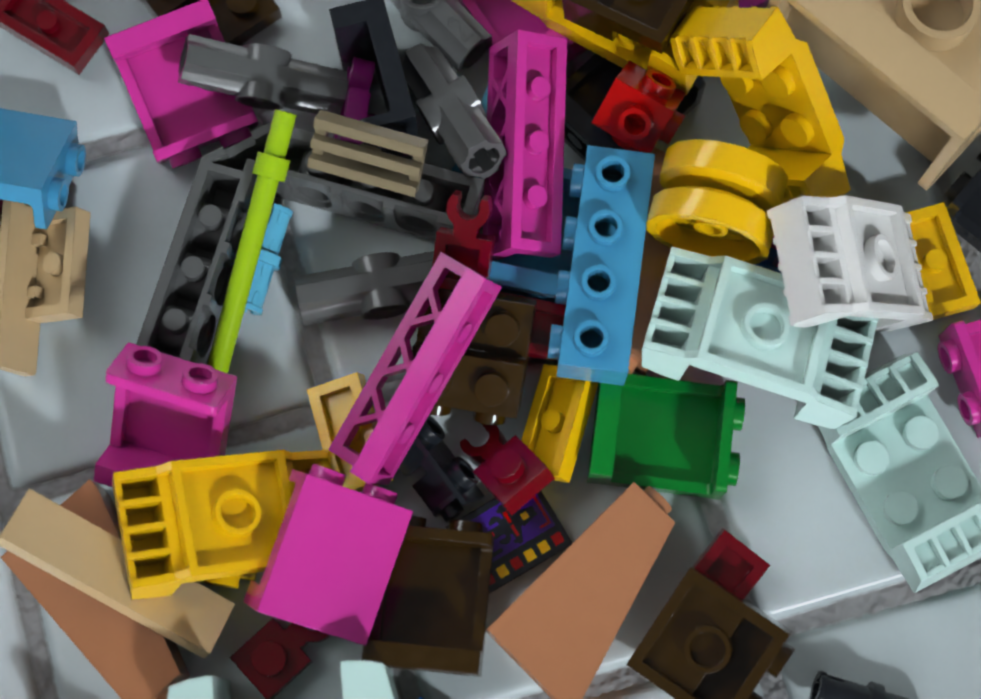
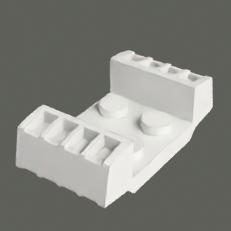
(848, 261)

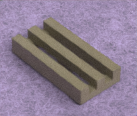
(366, 162)

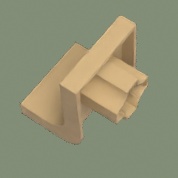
(903, 62)

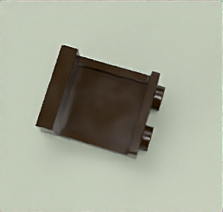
(435, 601)

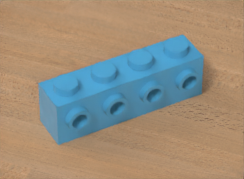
(604, 266)

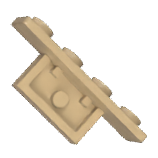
(38, 279)

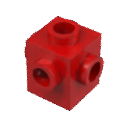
(640, 109)

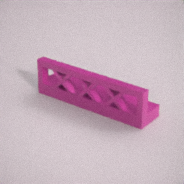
(529, 118)
(424, 375)

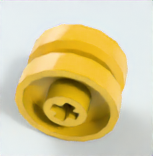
(717, 200)

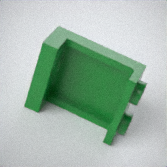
(666, 436)

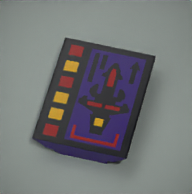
(520, 539)

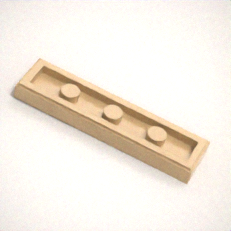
(96, 565)

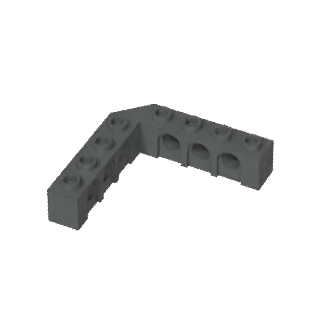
(209, 231)

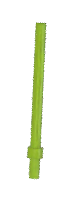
(270, 169)

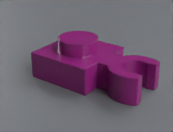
(358, 94)

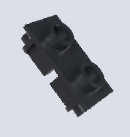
(447, 477)

